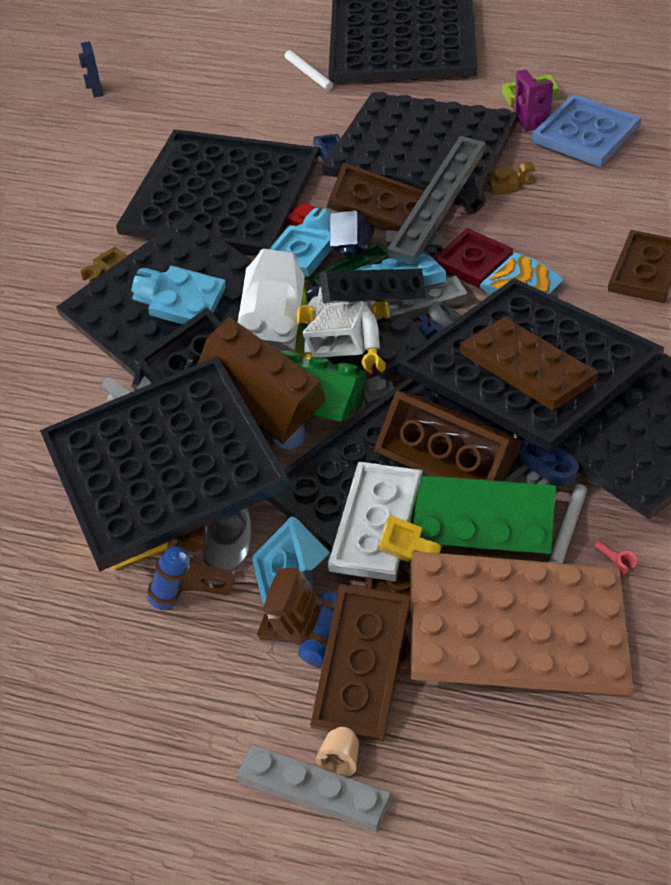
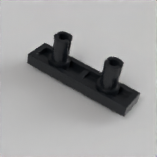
(372, 285)

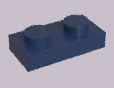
(88, 61)

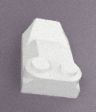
(272, 297)

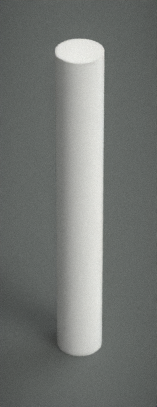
(308, 70)
(568, 524)

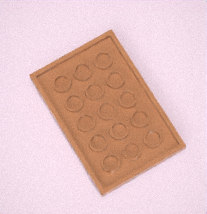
(518, 624)

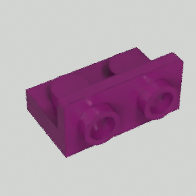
(532, 100)

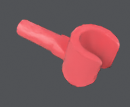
(618, 558)

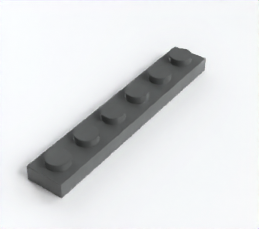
(436, 200)

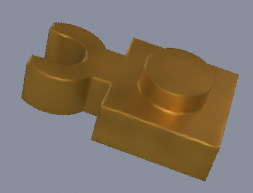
(102, 264)

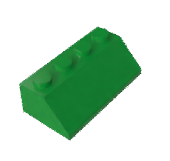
(341, 385)
(486, 514)

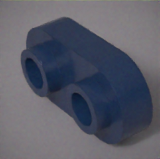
(554, 466)

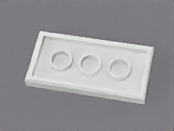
(373, 497)

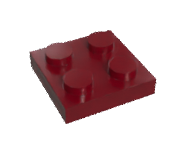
(473, 257)

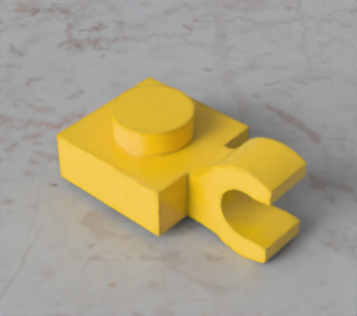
(402, 538)

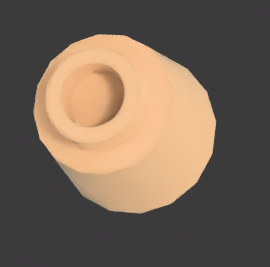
(339, 752)

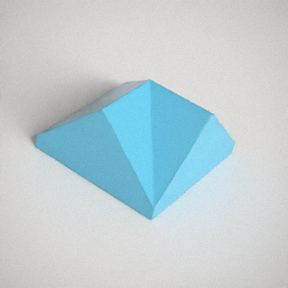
(288, 548)

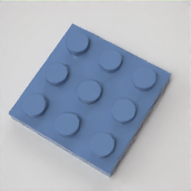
(586, 130)

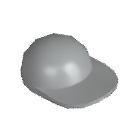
(228, 540)

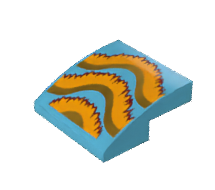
(525, 270)

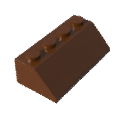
(270, 384)
(444, 441)

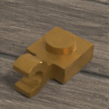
(507, 180)

